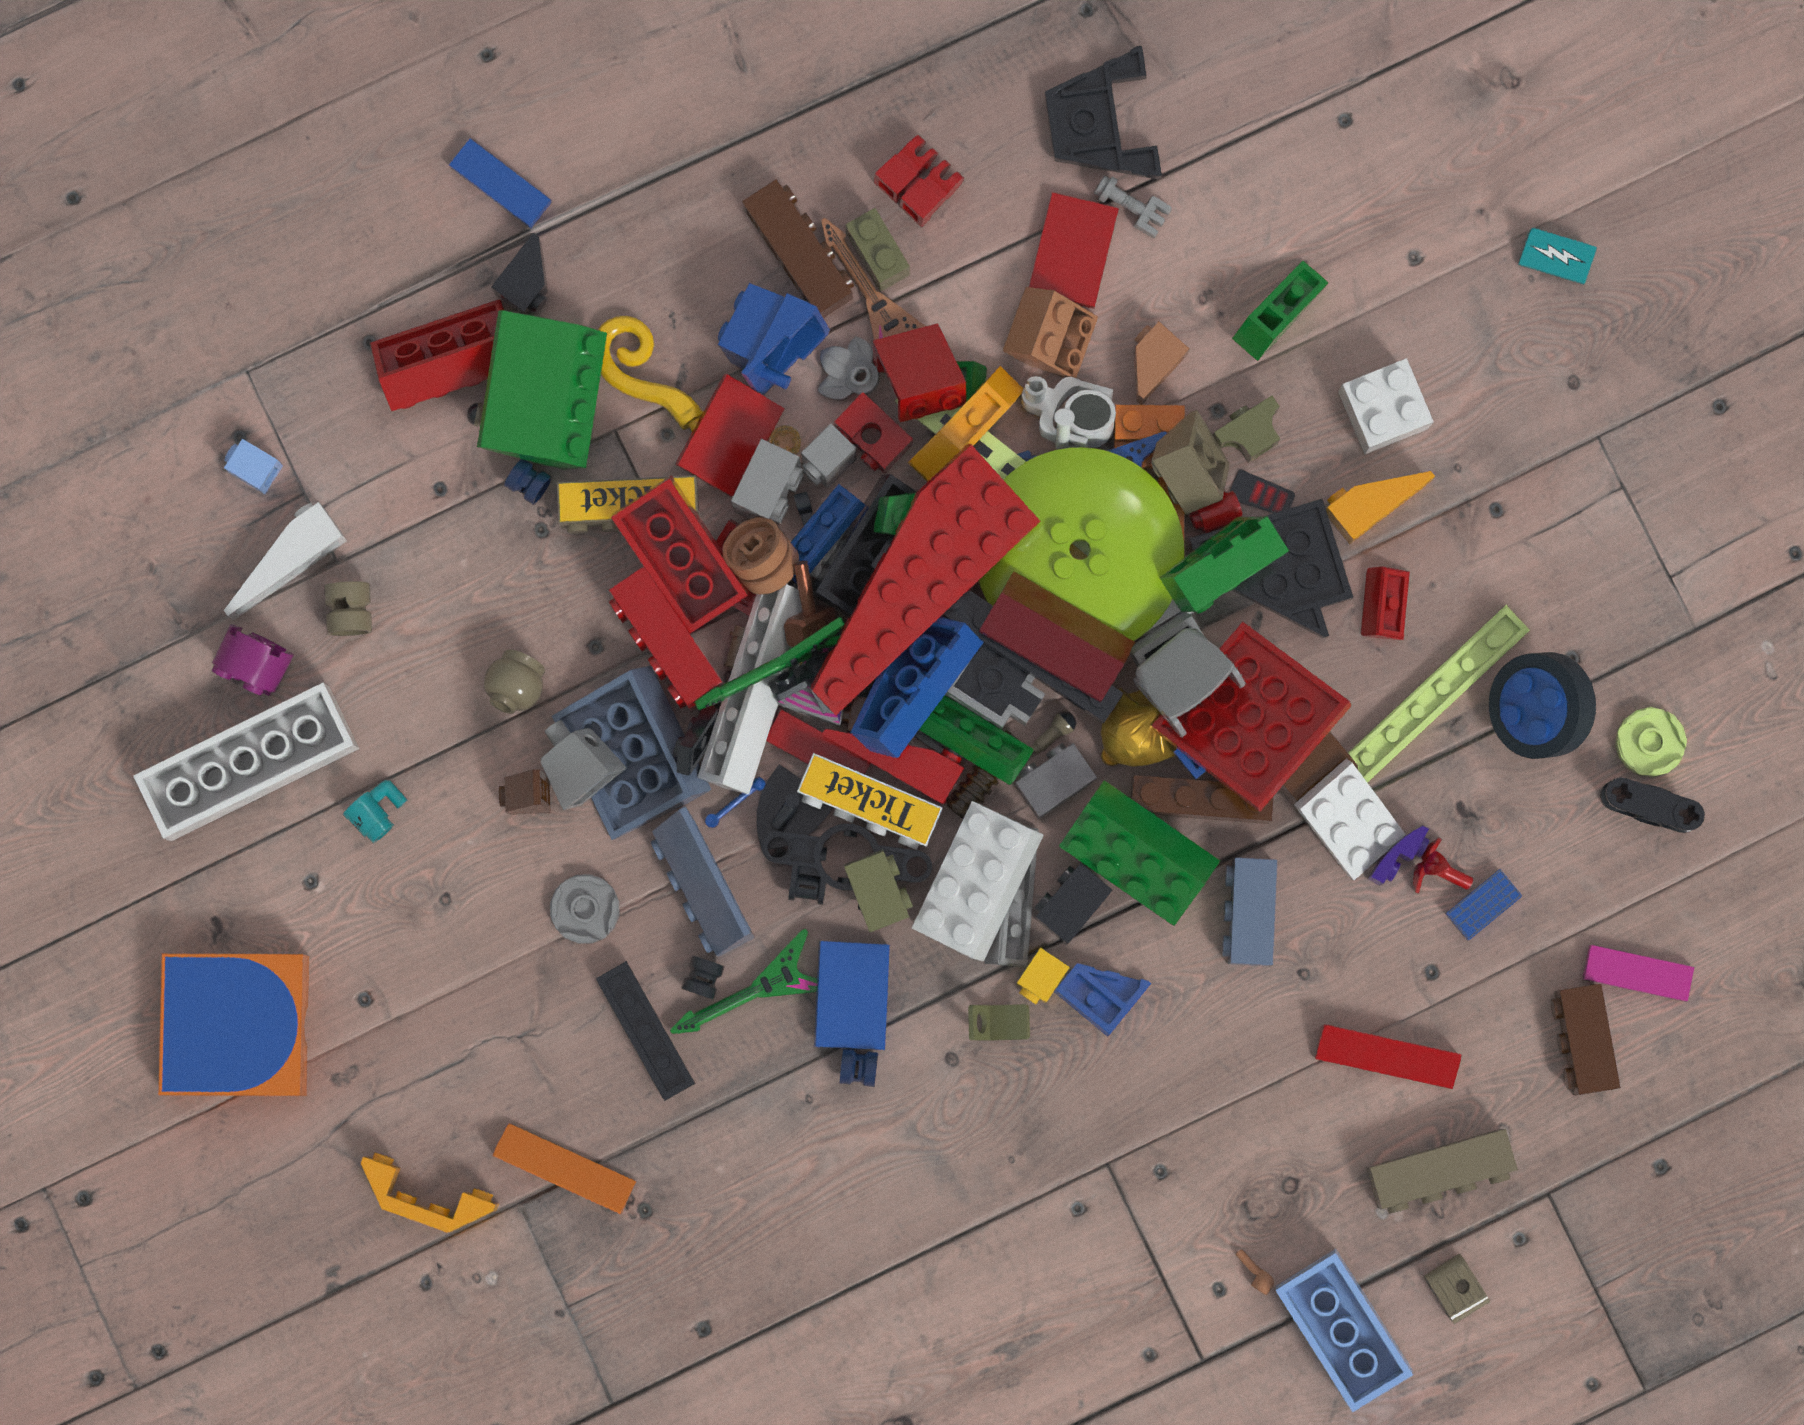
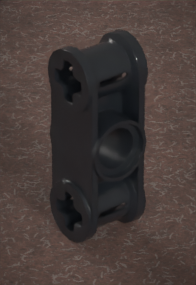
(1652, 805)

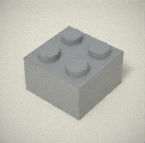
(767, 483)

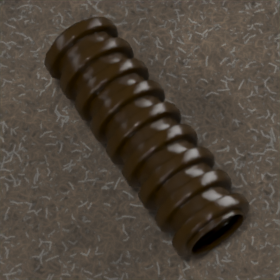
(973, 789)

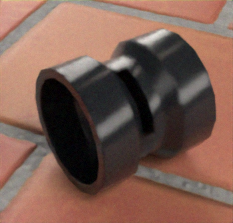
(704, 969)

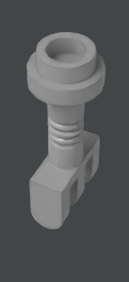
(1146, 212)

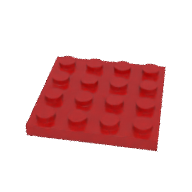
(1261, 731)

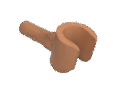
(1263, 1280)

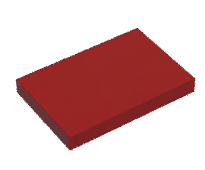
(1074, 248)
(728, 435)

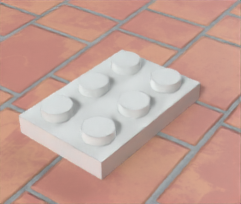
(1349, 819)

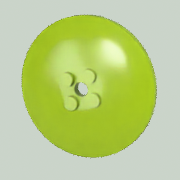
(1122, 519)

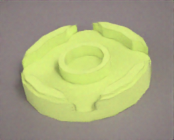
(1651, 742)

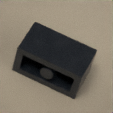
(1072, 903)

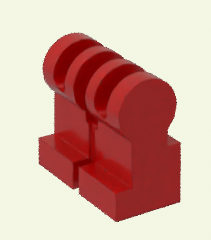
(918, 197)

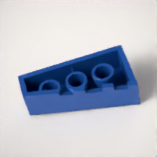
(914, 686)

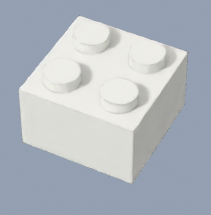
(1385, 406)

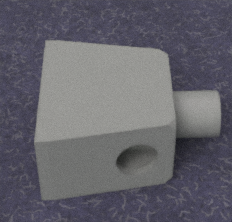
(578, 764)

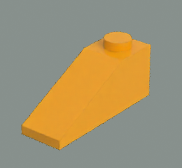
(1369, 503)

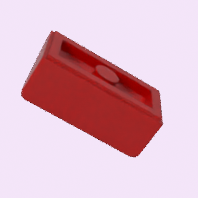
(1385, 603)

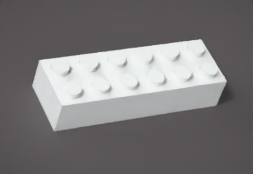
(246, 762)

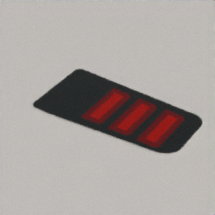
(1261, 493)

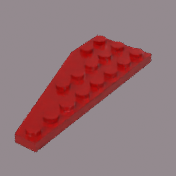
(942, 547)

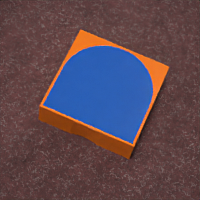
(233, 1025)

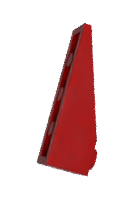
(917, 766)

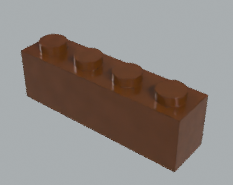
(797, 249)
(1195, 800)

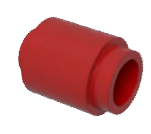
(1217, 514)

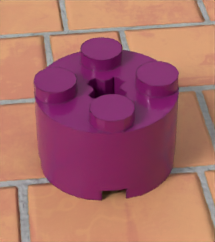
(252, 660)

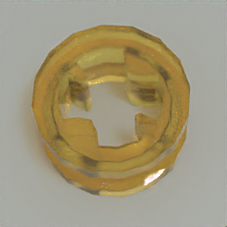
(784, 430)

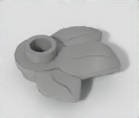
(844, 367)

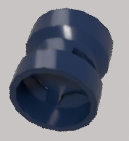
(528, 481)
(866, 1070)

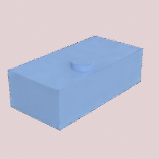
(1344, 1330)

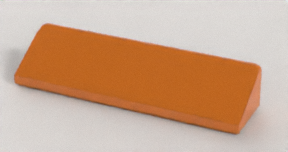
(564, 1168)

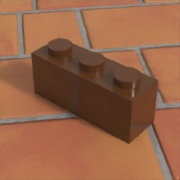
(1585, 1040)

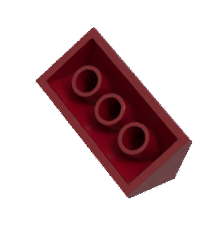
(1057, 636)

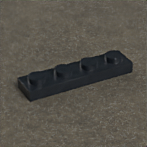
(645, 1031)

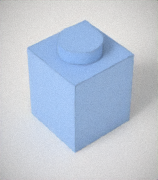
(252, 465)

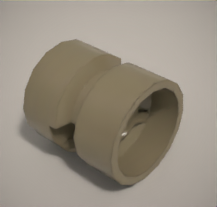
(348, 608)

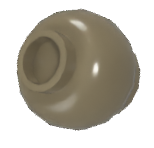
(514, 682)

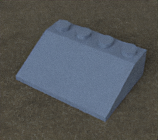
(642, 732)
(702, 883)

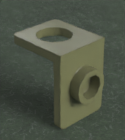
(999, 1022)

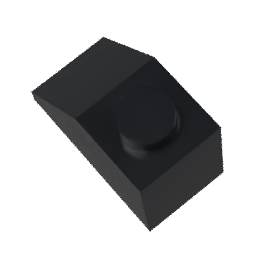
(524, 279)

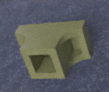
(1250, 430)

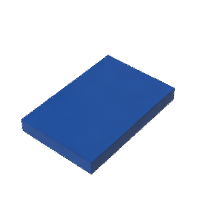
(851, 995)

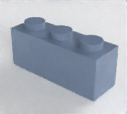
(1250, 912)

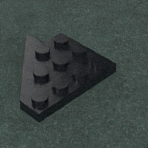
(1305, 576)

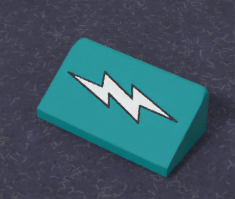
(1557, 255)

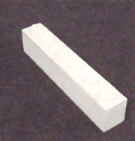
(748, 715)

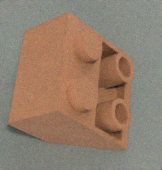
(1050, 332)

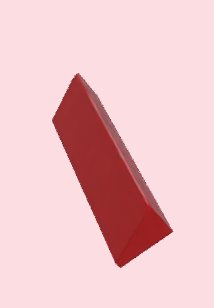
(1388, 1056)

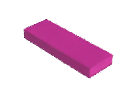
(1638, 973)

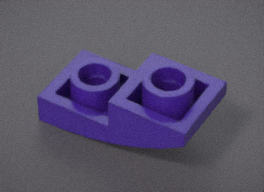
(1406, 848)

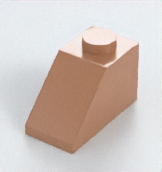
(1155, 358)

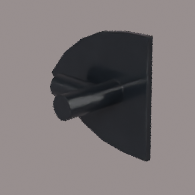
(783, 810)

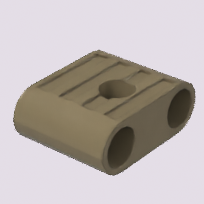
(1456, 1288)

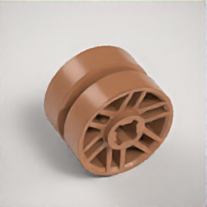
(760, 555)

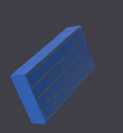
(1483, 904)

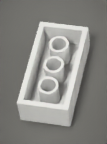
(977, 881)

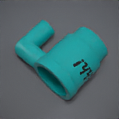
(369, 816)

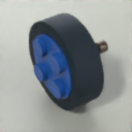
(1542, 705)

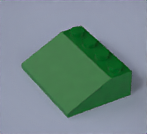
(542, 390)

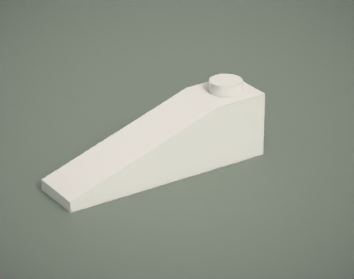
(296, 549)

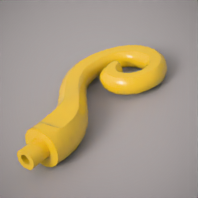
(677, 402)

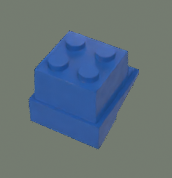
(770, 336)

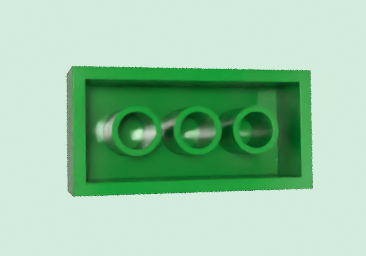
(1139, 853)

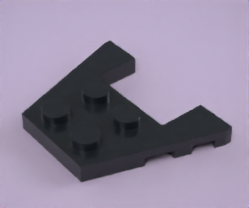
(1086, 123)

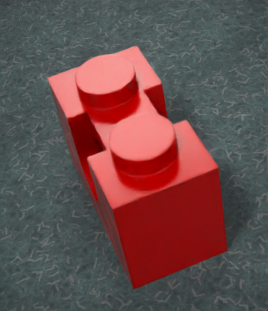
(865, 415)

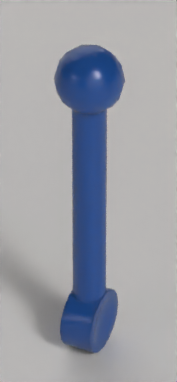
(712, 820)

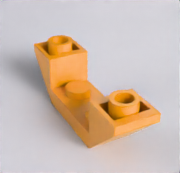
(968, 423)
(382, 1179)

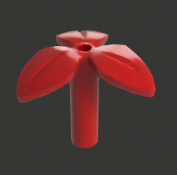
(1436, 864)

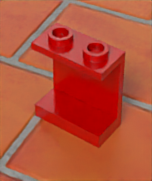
(920, 372)

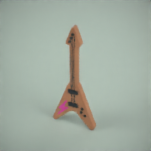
(884, 315)

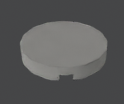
(584, 909)

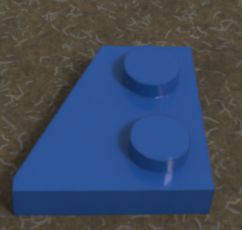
(1100, 995)

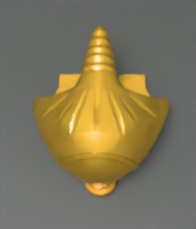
(1130, 735)

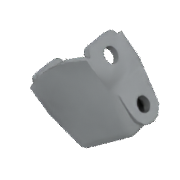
(1184, 675)

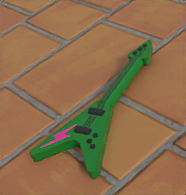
(818, 643)
(777, 979)

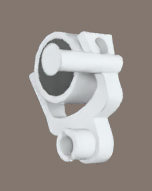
(1084, 421)

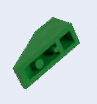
(1279, 310)

